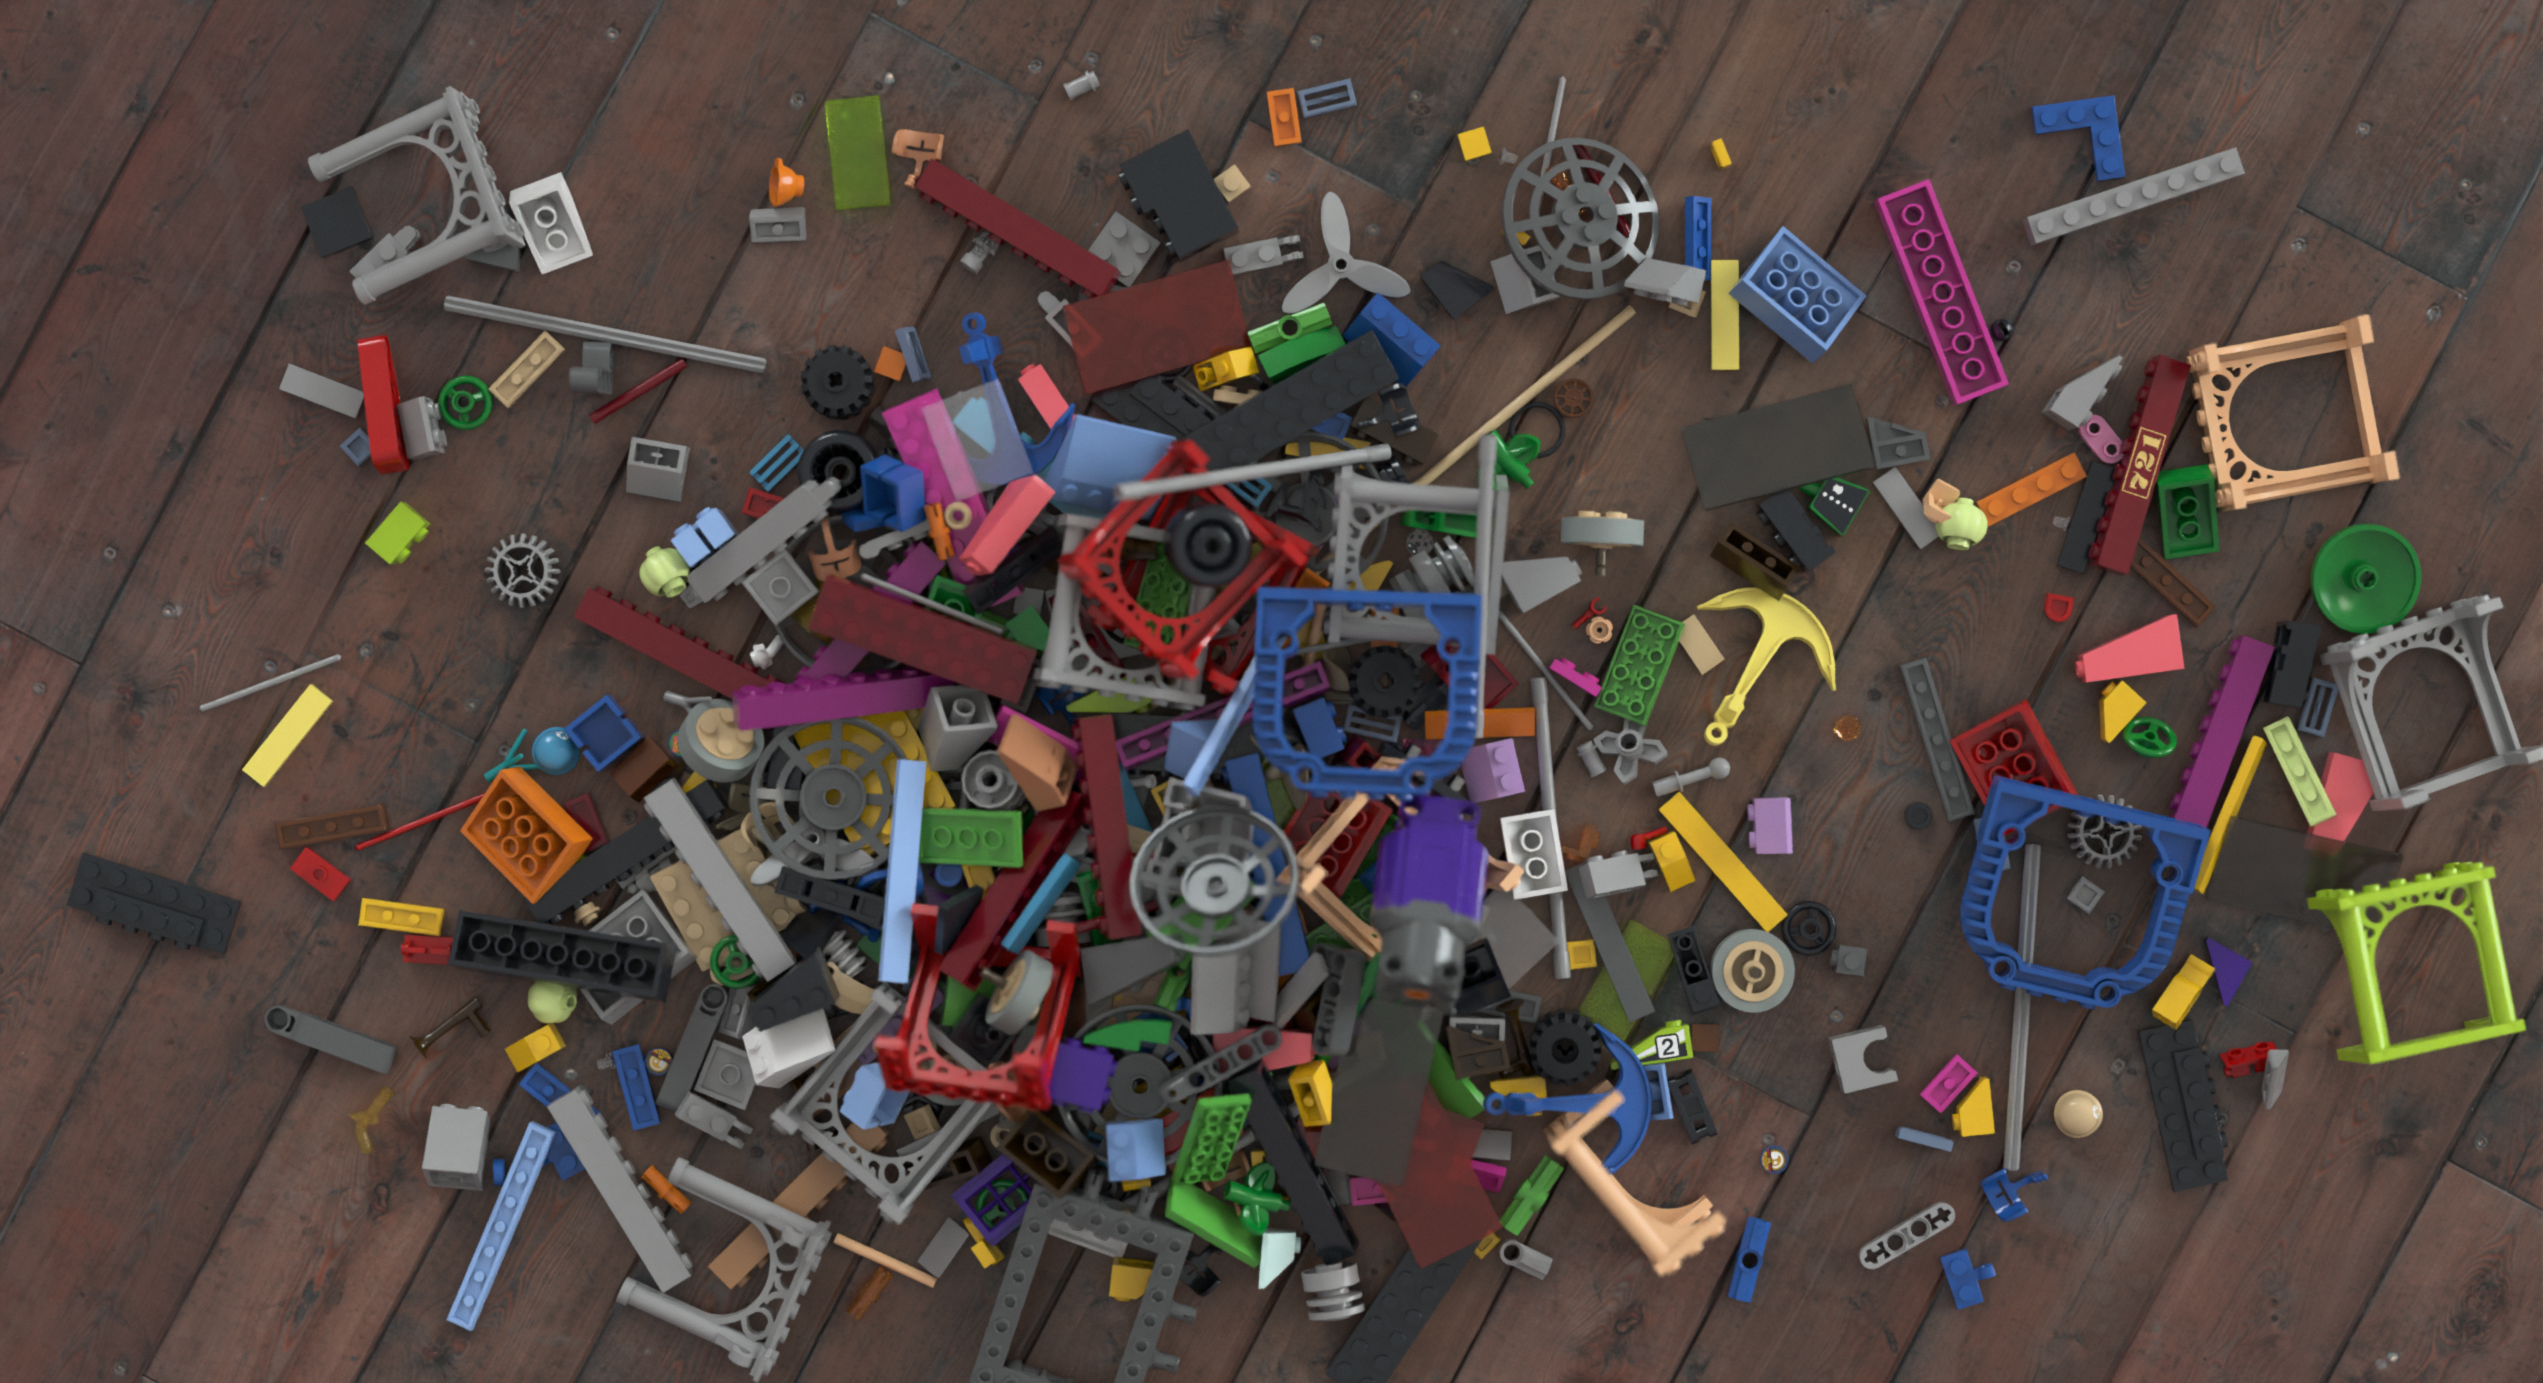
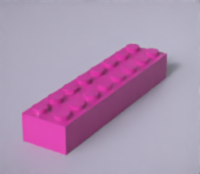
(1941, 292)
(919, 451)

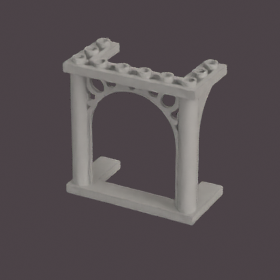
(1360, 491)
(2469, 625)
(1056, 661)
(799, 1113)

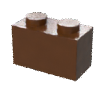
(643, 769)

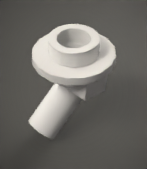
(763, 656)

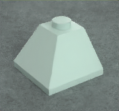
(1277, 1253)

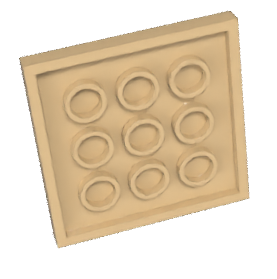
(692, 913)

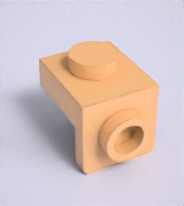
(1937, 498)

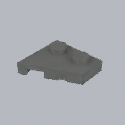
(1896, 444)

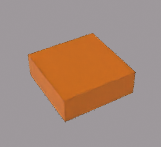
(891, 364)

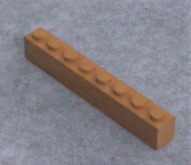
(800, 1197)

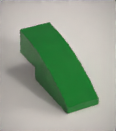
(1299, 352)
(1442, 522)
(1130, 1033)

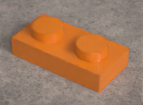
(1284, 117)

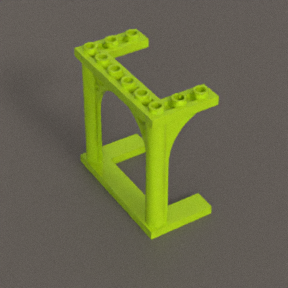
(2348, 916)

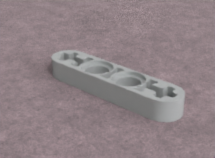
(1908, 1239)

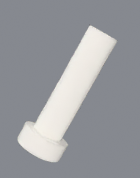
(1148, 782)

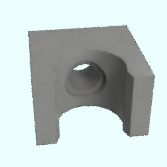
(1849, 1060)

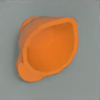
(784, 184)

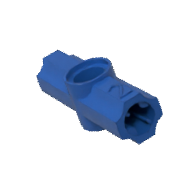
(1743, 1276)

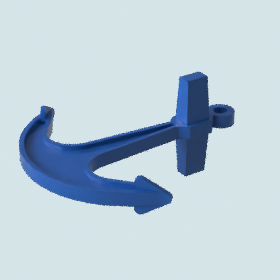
(982, 351)
(1631, 1115)

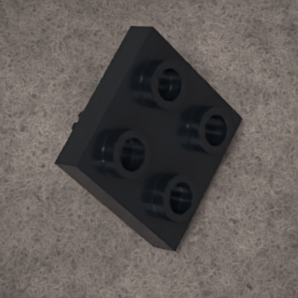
(977, 1036)

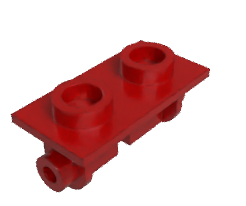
(426, 949)
(2238, 1060)

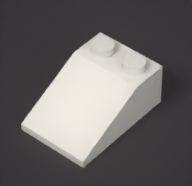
(550, 223)
(788, 1049)

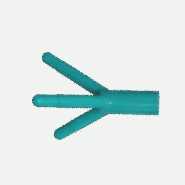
(510, 761)

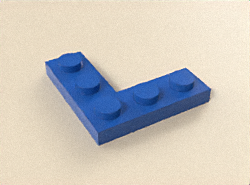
(2100, 118)

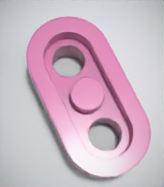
(2099, 441)

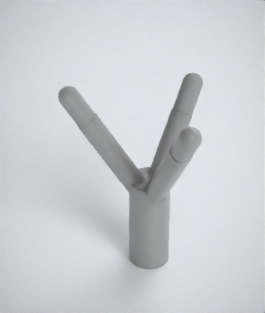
(684, 701)

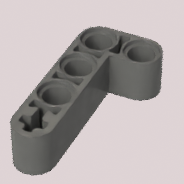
(596, 370)
(1338, 998)

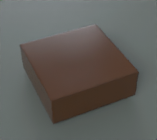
(1705, 1037)

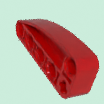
(381, 403)

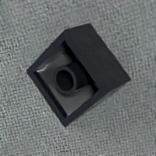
(1481, 979)

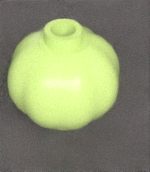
(1965, 527)
(664, 572)
(551, 1002)

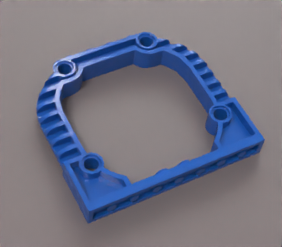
(1286, 610)
(2019, 804)

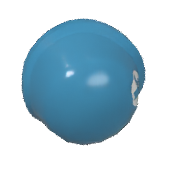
(555, 751)

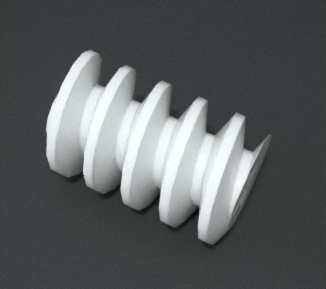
(843, 955)

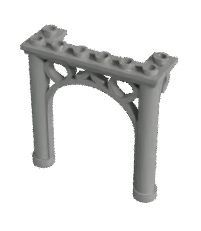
(450, 112)
(746, 1346)

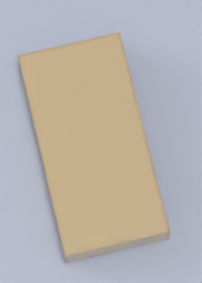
(1699, 645)

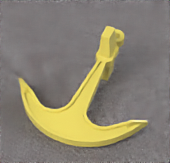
(1780, 622)

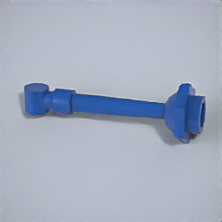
(862, 928)

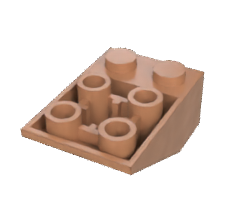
(1037, 764)

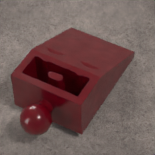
(1497, 679)

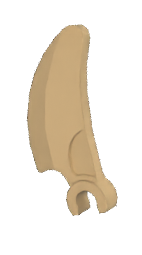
(853, 995)

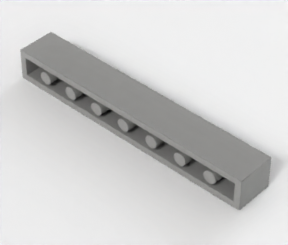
(2133, 196)
(720, 879)
(621, 1189)

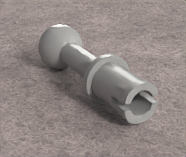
(1718, 769)

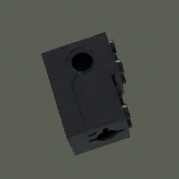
(1182, 194)

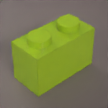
(398, 534)

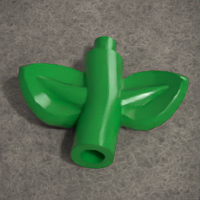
(1513, 457)
(1256, 1197)

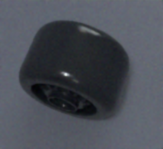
(827, 453)
(1186, 539)

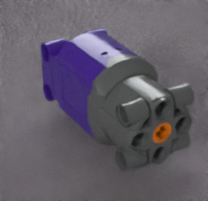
(1428, 901)

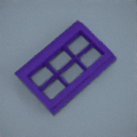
(984, 1180)

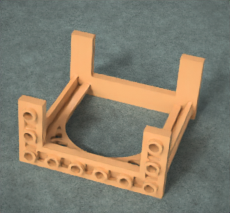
(2213, 361)
(1500, 874)
(1661, 1232)

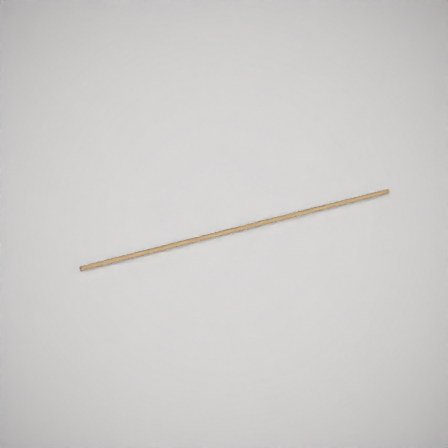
(1474, 439)

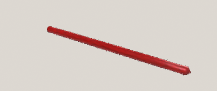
(419, 822)

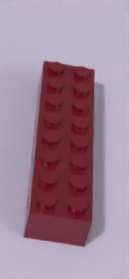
(922, 638)

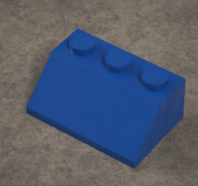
(1400, 338)

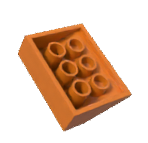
(525, 833)

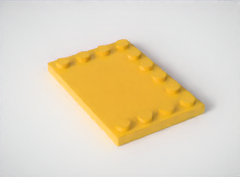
(901, 729)

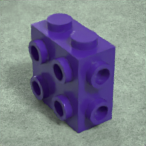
(1081, 1075)

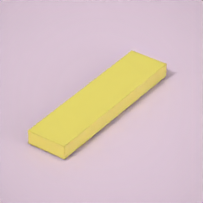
(1724, 315)
(287, 735)

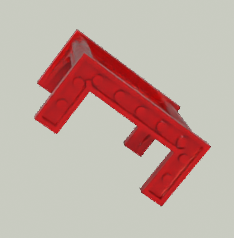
(1180, 655)
(1229, 675)
(1032, 1071)

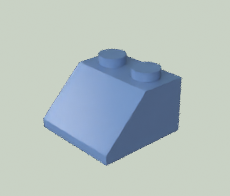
(1135, 1149)

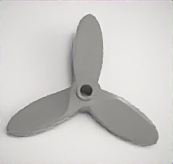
(1361, 273)
(770, 869)

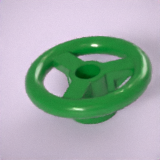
(464, 423)
(2147, 743)
(723, 977)
(1001, 1186)

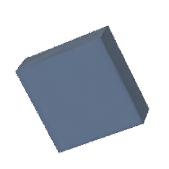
(357, 447)

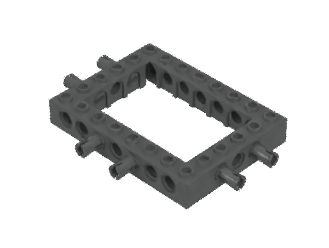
(1110, 1218)

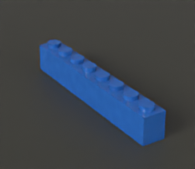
(1248, 780)

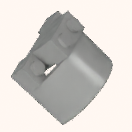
(1178, 802)

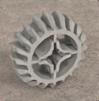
(530, 561)
(2107, 843)

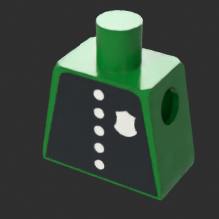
(1835, 502)

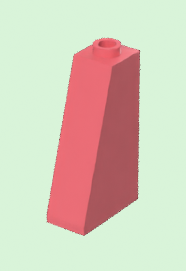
(1043, 393)
(1006, 523)
(2142, 651)
(2348, 791)
(1293, 1050)

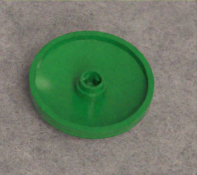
(2365, 578)

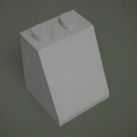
(1538, 579)
(955, 725)
(456, 1147)

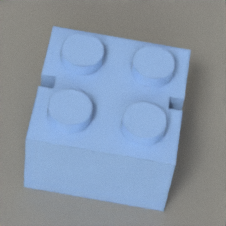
(694, 545)
(869, 1101)

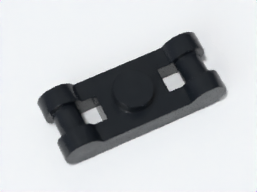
(1691, 1106)

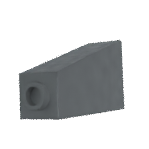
(1124, 965)

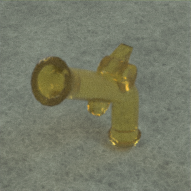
(368, 1117)

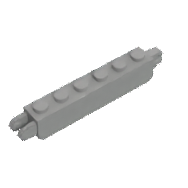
(758, 540)

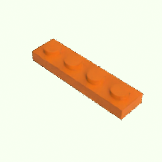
(2031, 489)

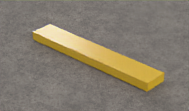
(2230, 808)
(1722, 862)

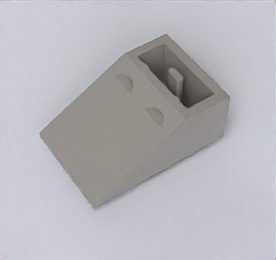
(2072, 402)

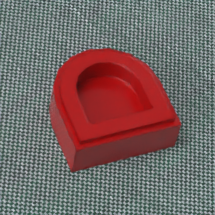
(2058, 607)

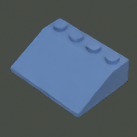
(1797, 295)
(1099, 457)

